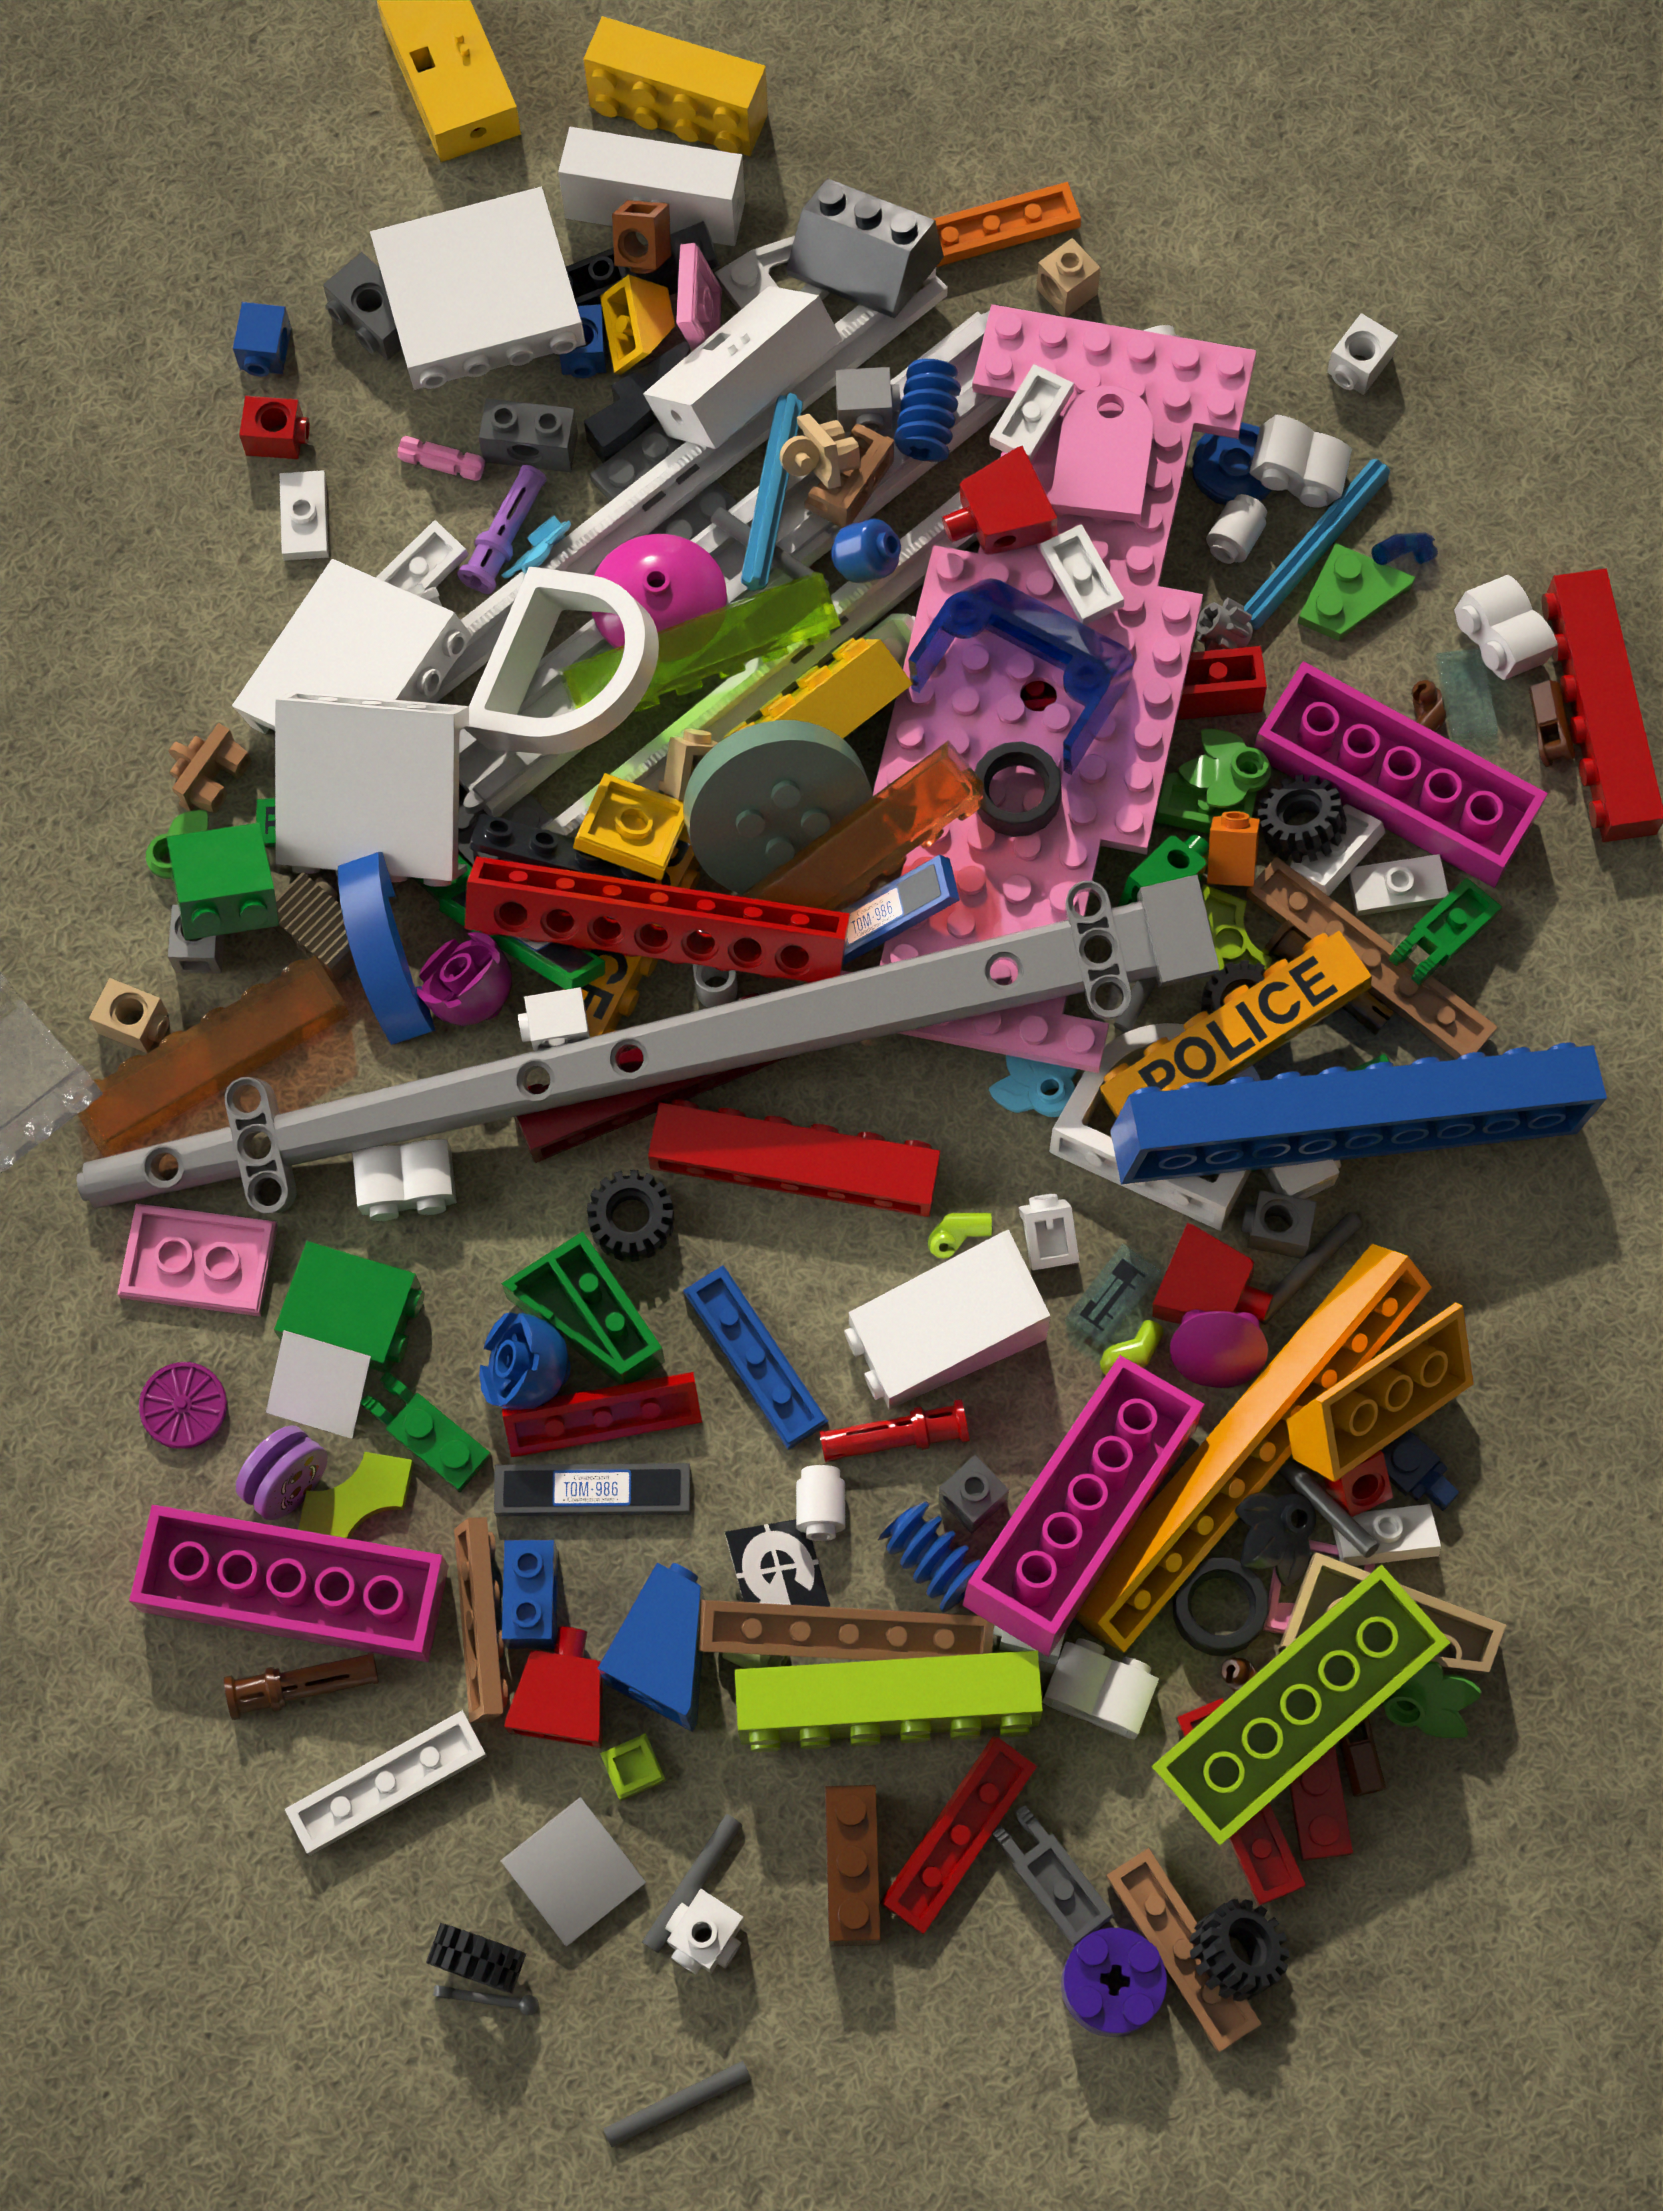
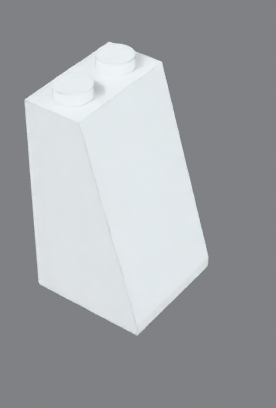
(949, 1321)

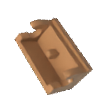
(844, 503)

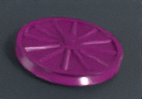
(182, 1405)

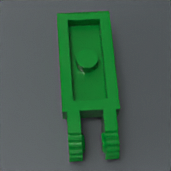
(1447, 928)
(429, 1435)

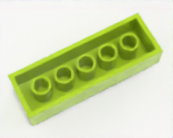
(888, 1699)
(1300, 1704)

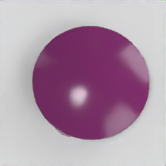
(1219, 1348)

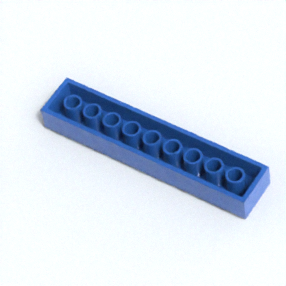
(1356, 1112)

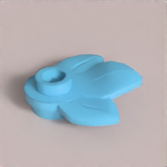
(543, 540)
(1028, 1082)

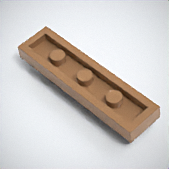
(478, 1602)
(1168, 1926)

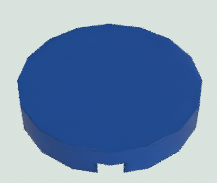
(1227, 477)

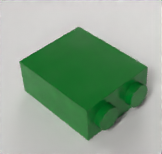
(222, 881)
(351, 1304)

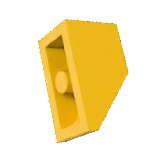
(635, 320)

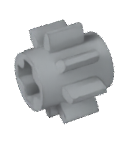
(1224, 626)

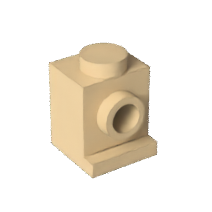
(682, 760)

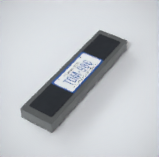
(592, 1489)

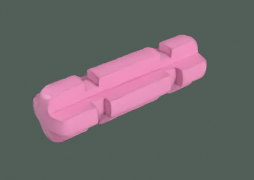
(441, 458)

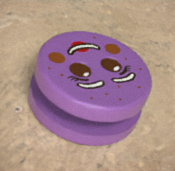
(281, 1472)

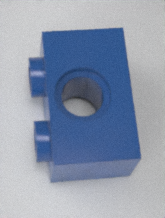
(530, 1594)

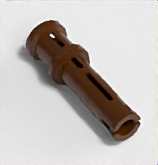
(270, 1688)

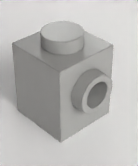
(866, 398)

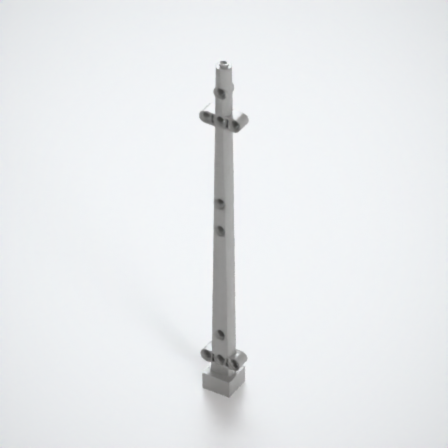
(1156, 937)

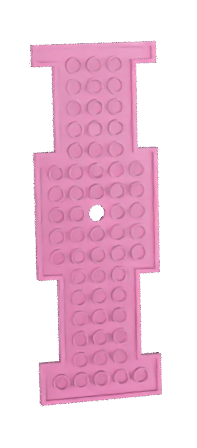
(978, 684)

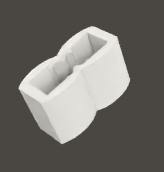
(1300, 461)
(1505, 627)
(404, 1178)
(1101, 1689)

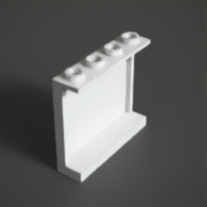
(478, 288)
(358, 642)
(368, 781)

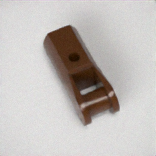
(1551, 719)
(1363, 1762)

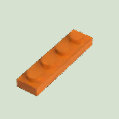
(1007, 223)

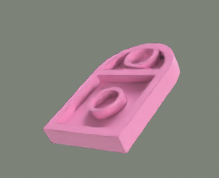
(1103, 459)

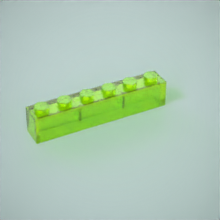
(718, 642)

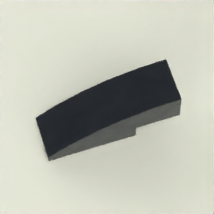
(630, 413)

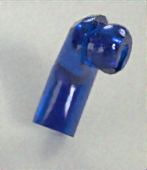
(1402, 543)

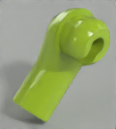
(955, 1229)
(1136, 1350)

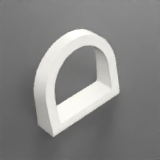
(520, 649)
(1095, 1151)

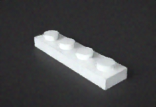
(385, 1783)

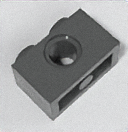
(353, 291)
(528, 435)

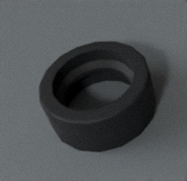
(1024, 755)
(1221, 1644)

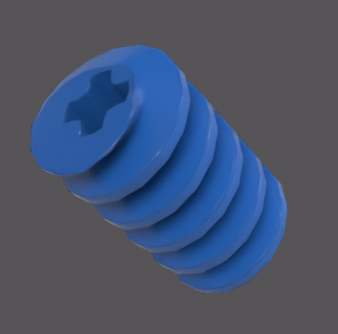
(927, 410)
(931, 1554)

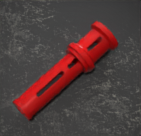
(917, 1429)

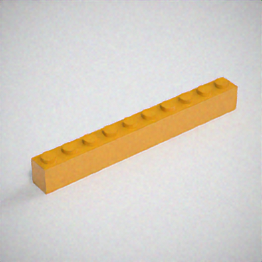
(1249, 1445)

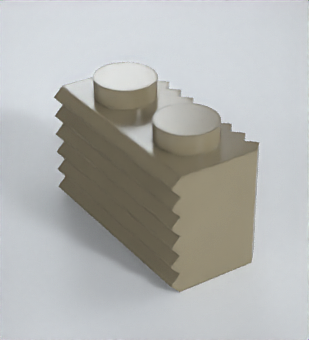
(315, 924)

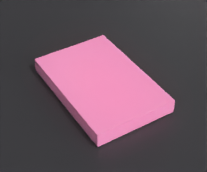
(198, 1259)

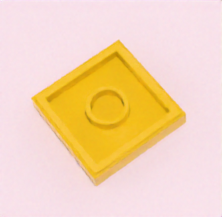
(631, 826)

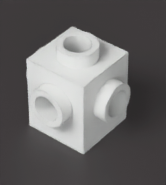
(710, 1914)

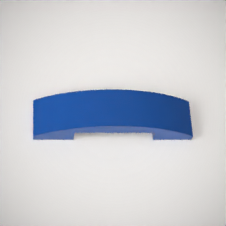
(379, 950)

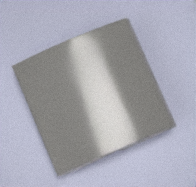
(573, 1871)

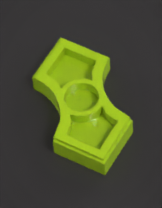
(1228, 930)
(375, 1487)

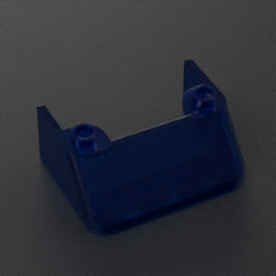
(1093, 663)

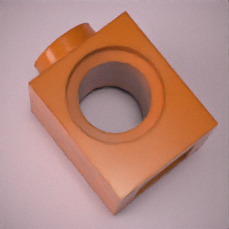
(1233, 849)

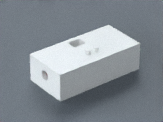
(608, 169)
(742, 366)

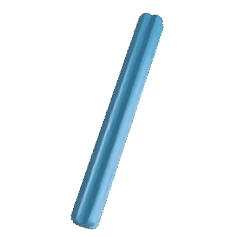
(770, 495)
(1316, 542)

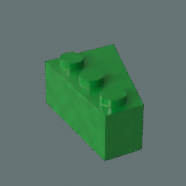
(588, 1308)

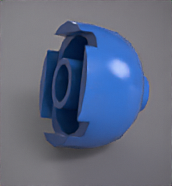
(525, 1362)

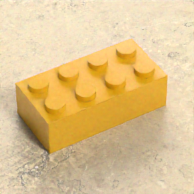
(676, 86)
(842, 693)

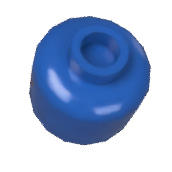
(866, 551)

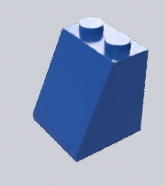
(656, 1647)

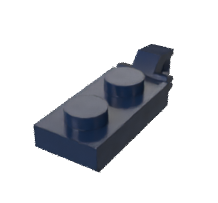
(1417, 1470)

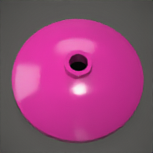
(690, 577)

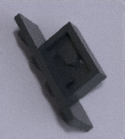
(541, 848)

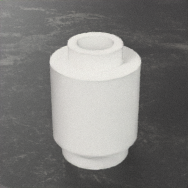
(1237, 529)
(820, 1502)

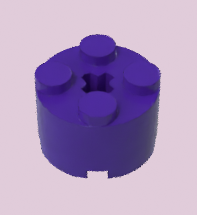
(1137, 1965)

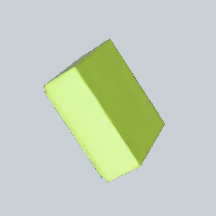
(632, 1767)

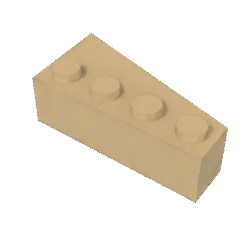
(1471, 1635)

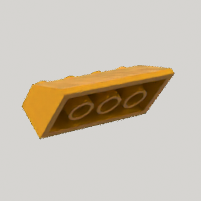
(1384, 1397)

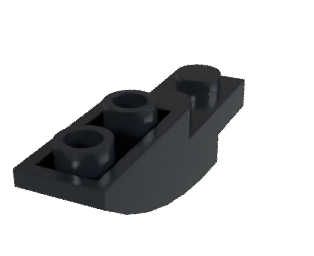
(598, 273)

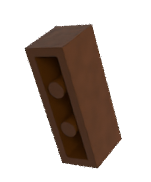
(852, 1865)

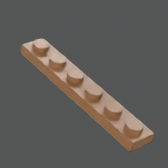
(1426, 1006)
(838, 1631)

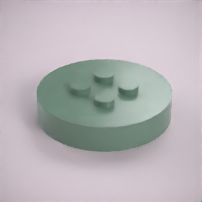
(769, 797)

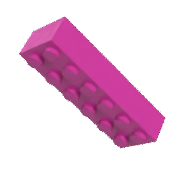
(1401, 773)
(1083, 1506)
(289, 1583)

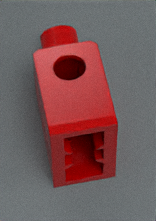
(1003, 506)
(1208, 1278)
(560, 1694)

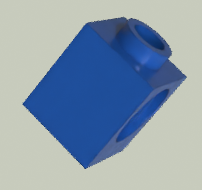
(262, 338)
(591, 359)

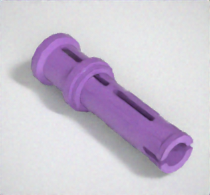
(496, 543)

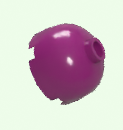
(466, 980)

